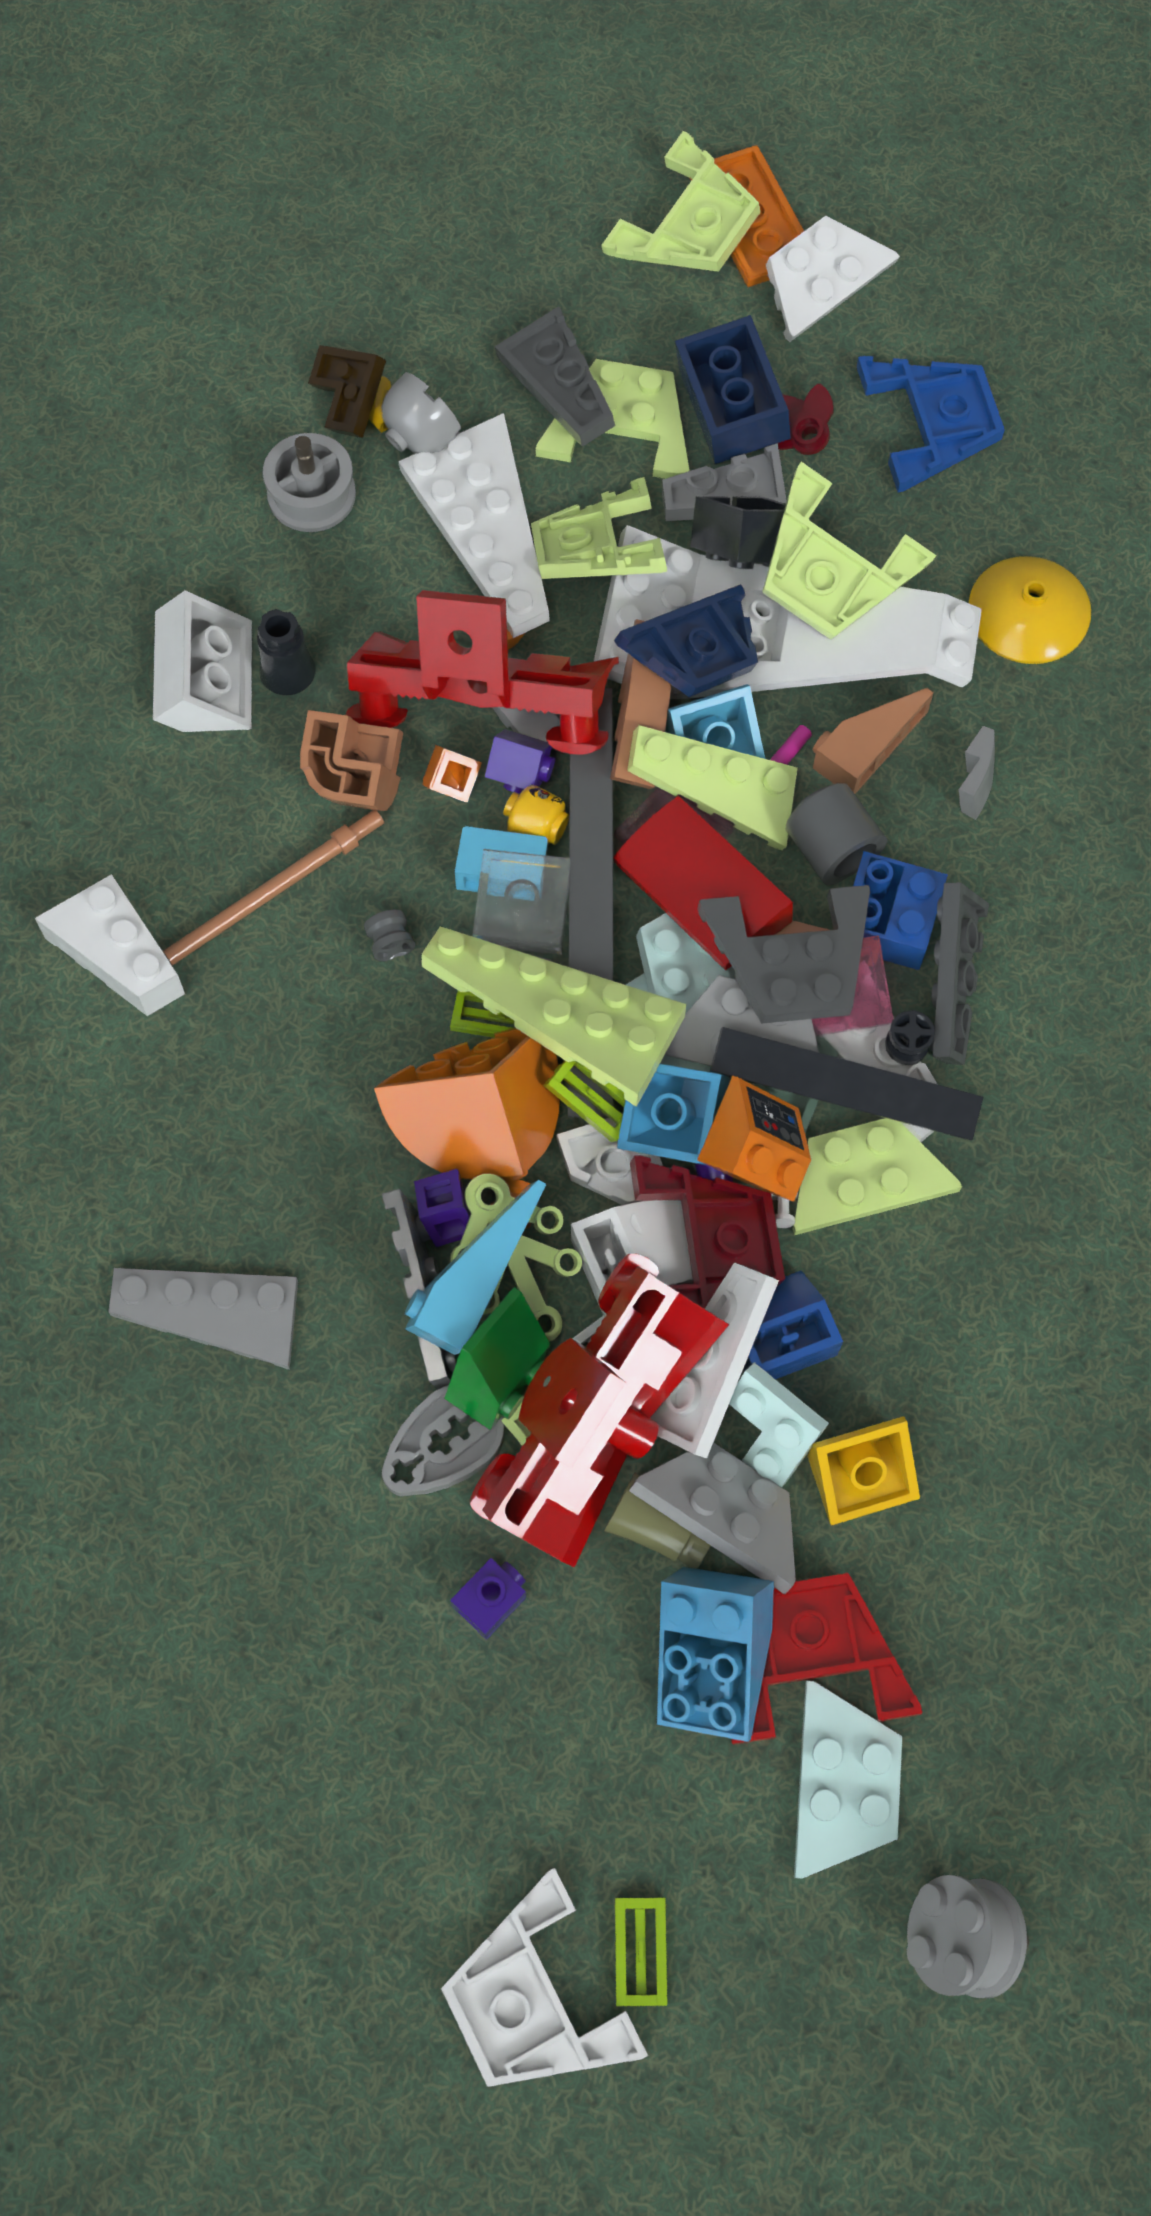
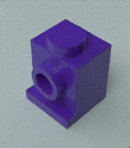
(442, 1206)

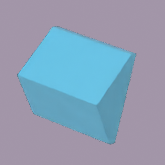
(720, 720)

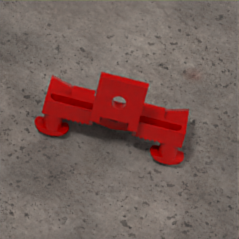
(477, 674)

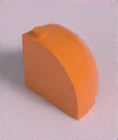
(476, 1107)

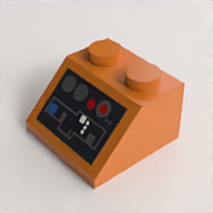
(758, 1140)

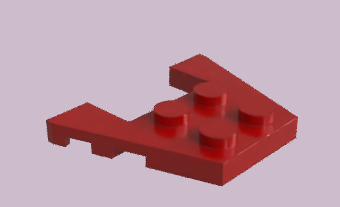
(826, 1632)

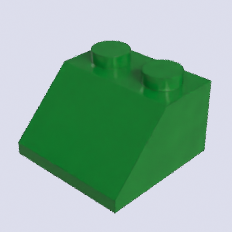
(498, 1362)

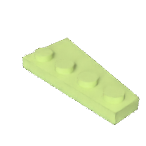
(721, 781)

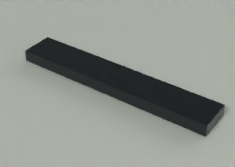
(846, 1083)

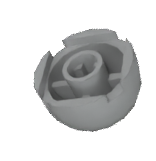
(416, 418)

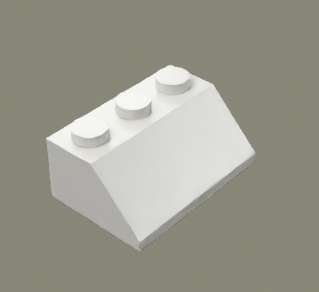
(202, 666)

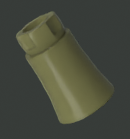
(654, 1530)

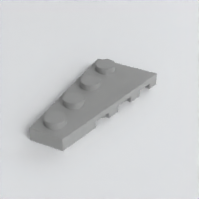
(218, 1309)

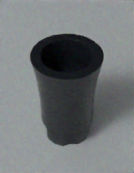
(284, 657)

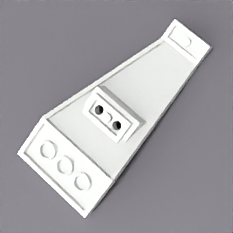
(898, 637)

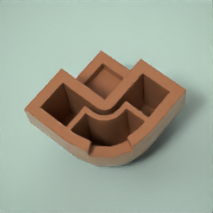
(351, 760)

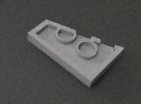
(743, 477)

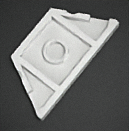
(823, 271)

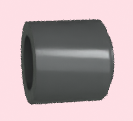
(834, 831)

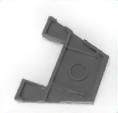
(795, 972)

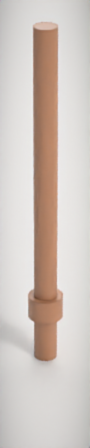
(342, 840)

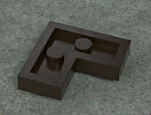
(354, 380)

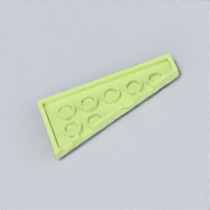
(572, 1013)

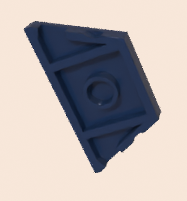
(696, 643)

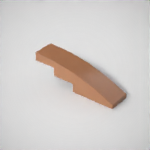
(644, 703)

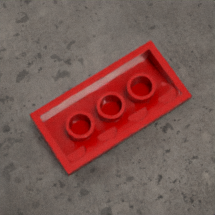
(686, 860)

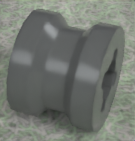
(389, 935)

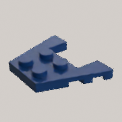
(950, 408)

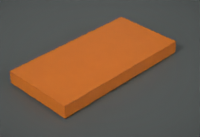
(775, 223)

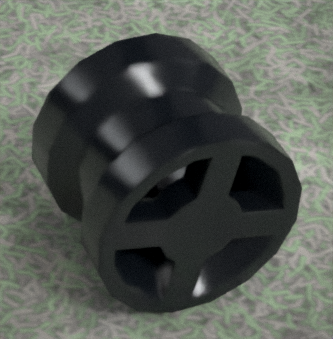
(916, 1030)

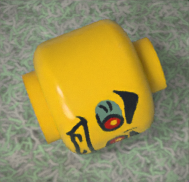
(537, 814)

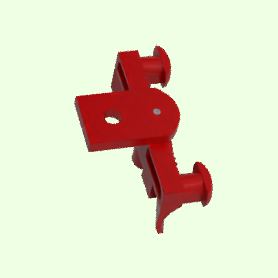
(594, 1410)

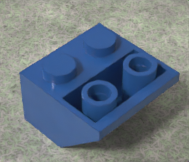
(900, 906)
(795, 1330)

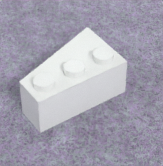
(113, 944)

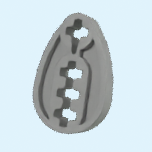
(436, 1469)

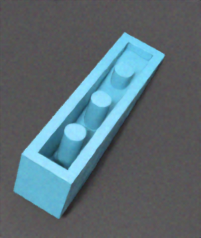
(460, 1293)

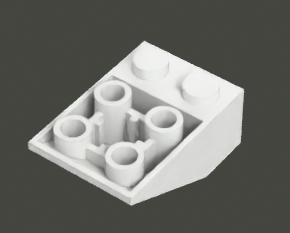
(641, 1227)

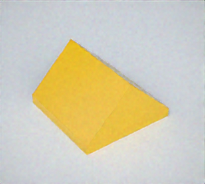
(865, 1470)

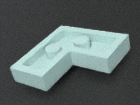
(785, 1424)

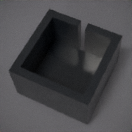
(737, 531)

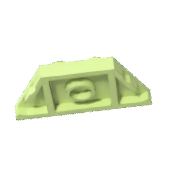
(867, 1173)

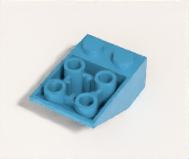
(713, 1651)

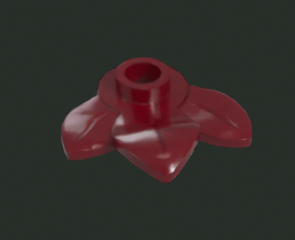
(808, 418)

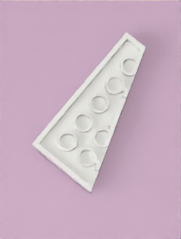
(481, 512)

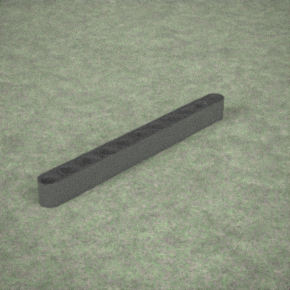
(592, 869)

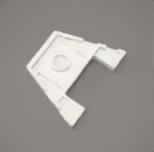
(513, 2010)

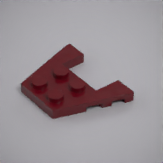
(721, 1222)

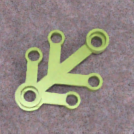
(483, 1214)

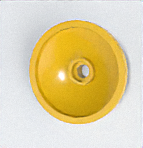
(1029, 626)

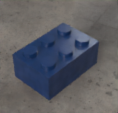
(733, 389)

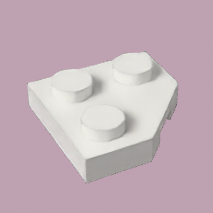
(598, 1163)

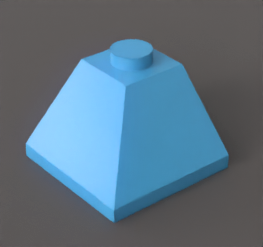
(673, 1113)

